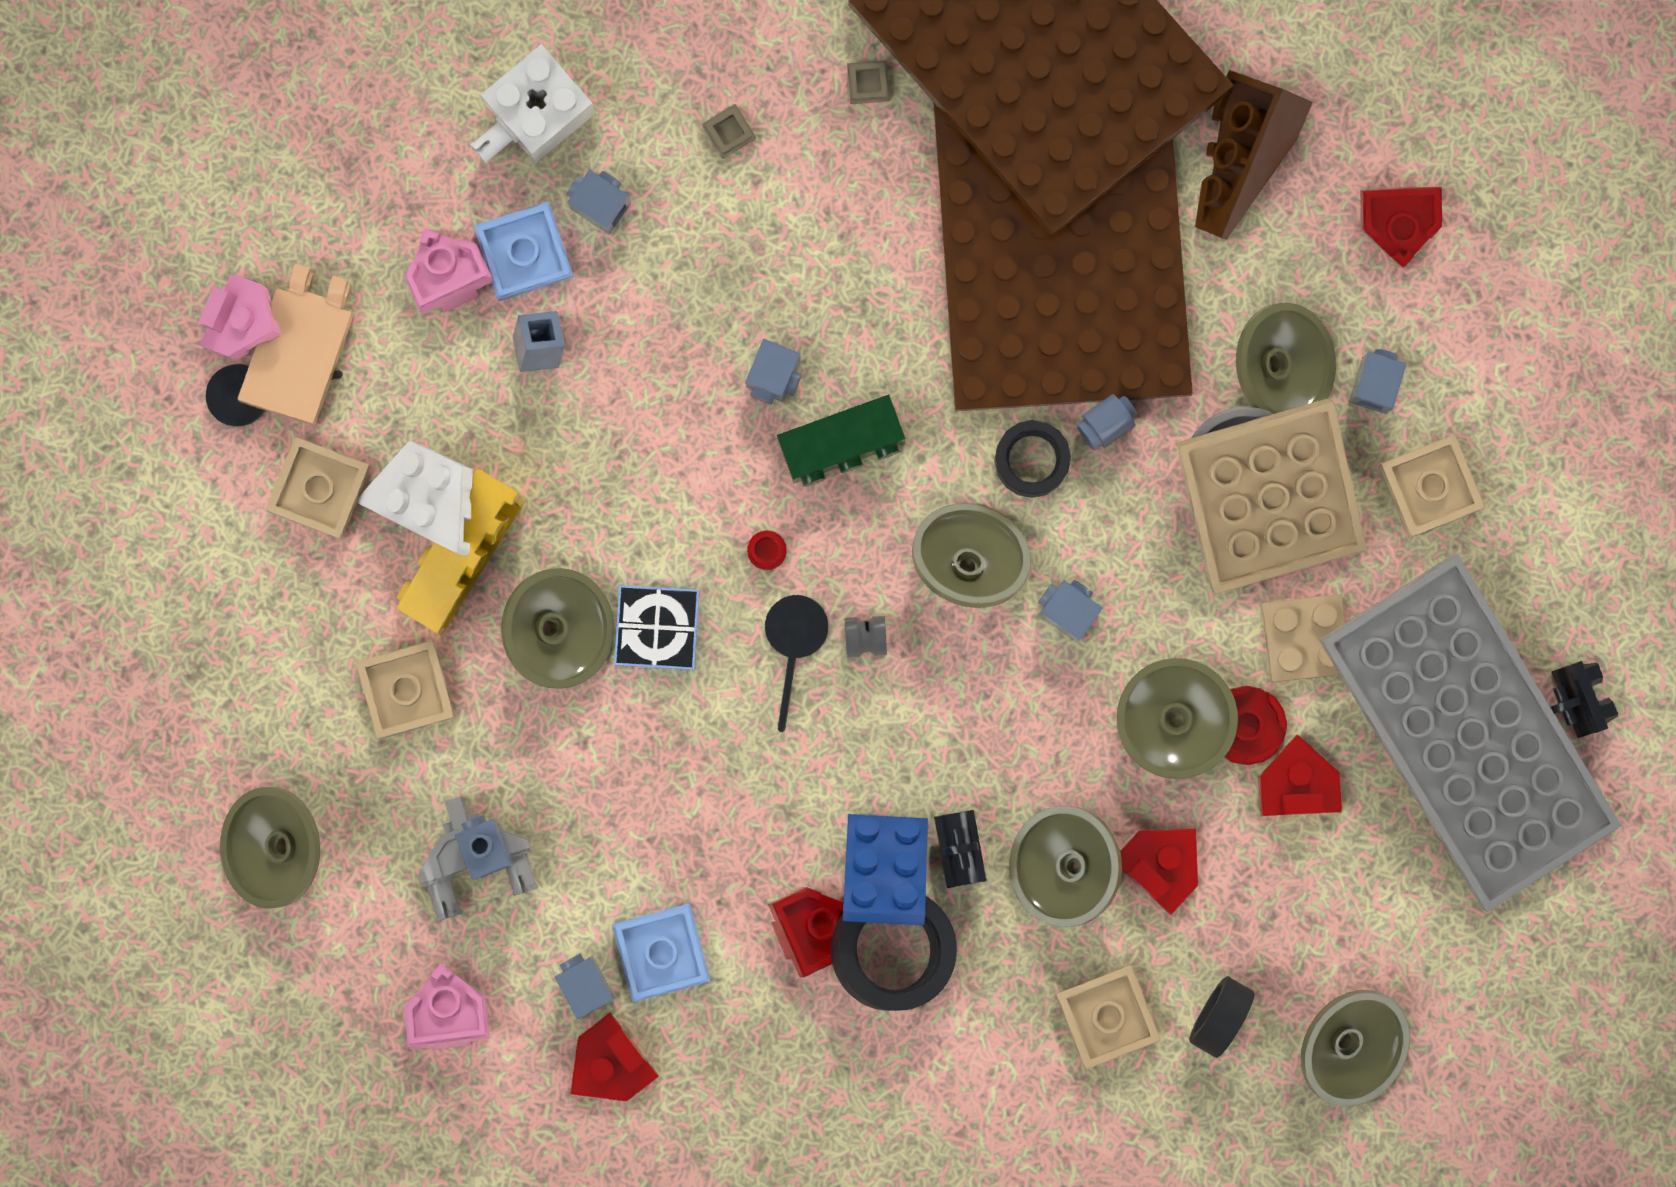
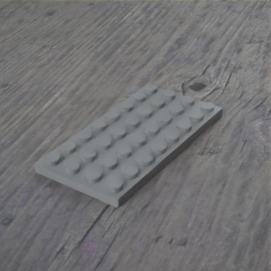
(1470, 732)

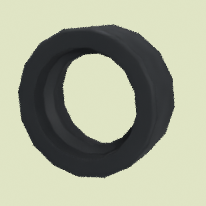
(1037, 429)
(1222, 1017)

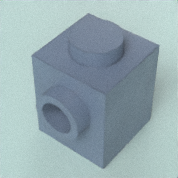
(598, 199)
(538, 341)
(773, 372)
(1378, 381)
(1069, 608)
(483, 847)
(584, 985)

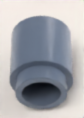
(1107, 421)

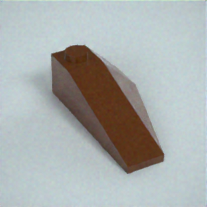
(1253, 138)

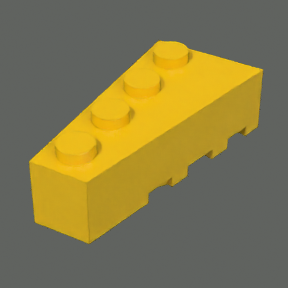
(448, 576)

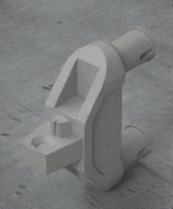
(448, 860)

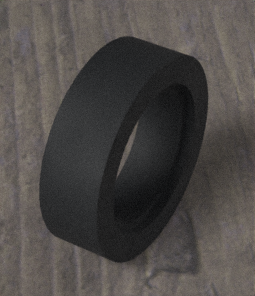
(933, 980)

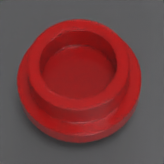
(766, 550)

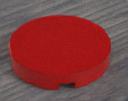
(1248, 745)

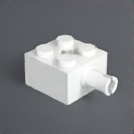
(519, 121)

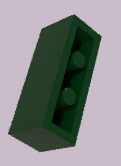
(842, 441)

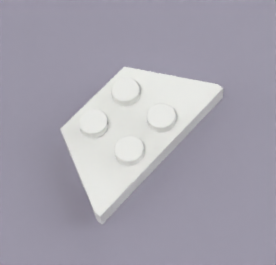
(424, 495)

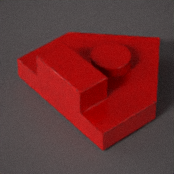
(1401, 219)
(1299, 783)
(1163, 864)
(806, 928)
(609, 1063)

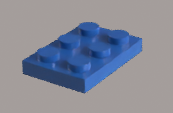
(885, 869)

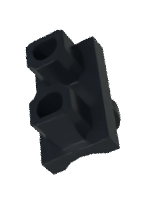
(1578, 700)
(960, 849)

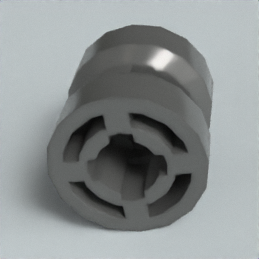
(865, 636)

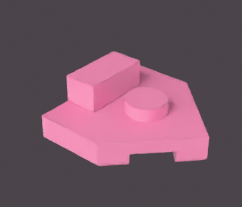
(446, 272)
(237, 318)
(446, 1013)

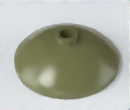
(1299, 356)
(971, 539)
(579, 628)
(1181, 688)
(256, 852)
(1044, 869)
(1366, 1058)

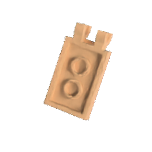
(297, 367)

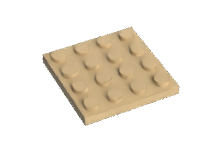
(1271, 496)

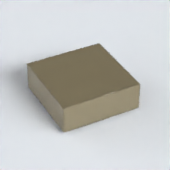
(868, 82)
(729, 131)

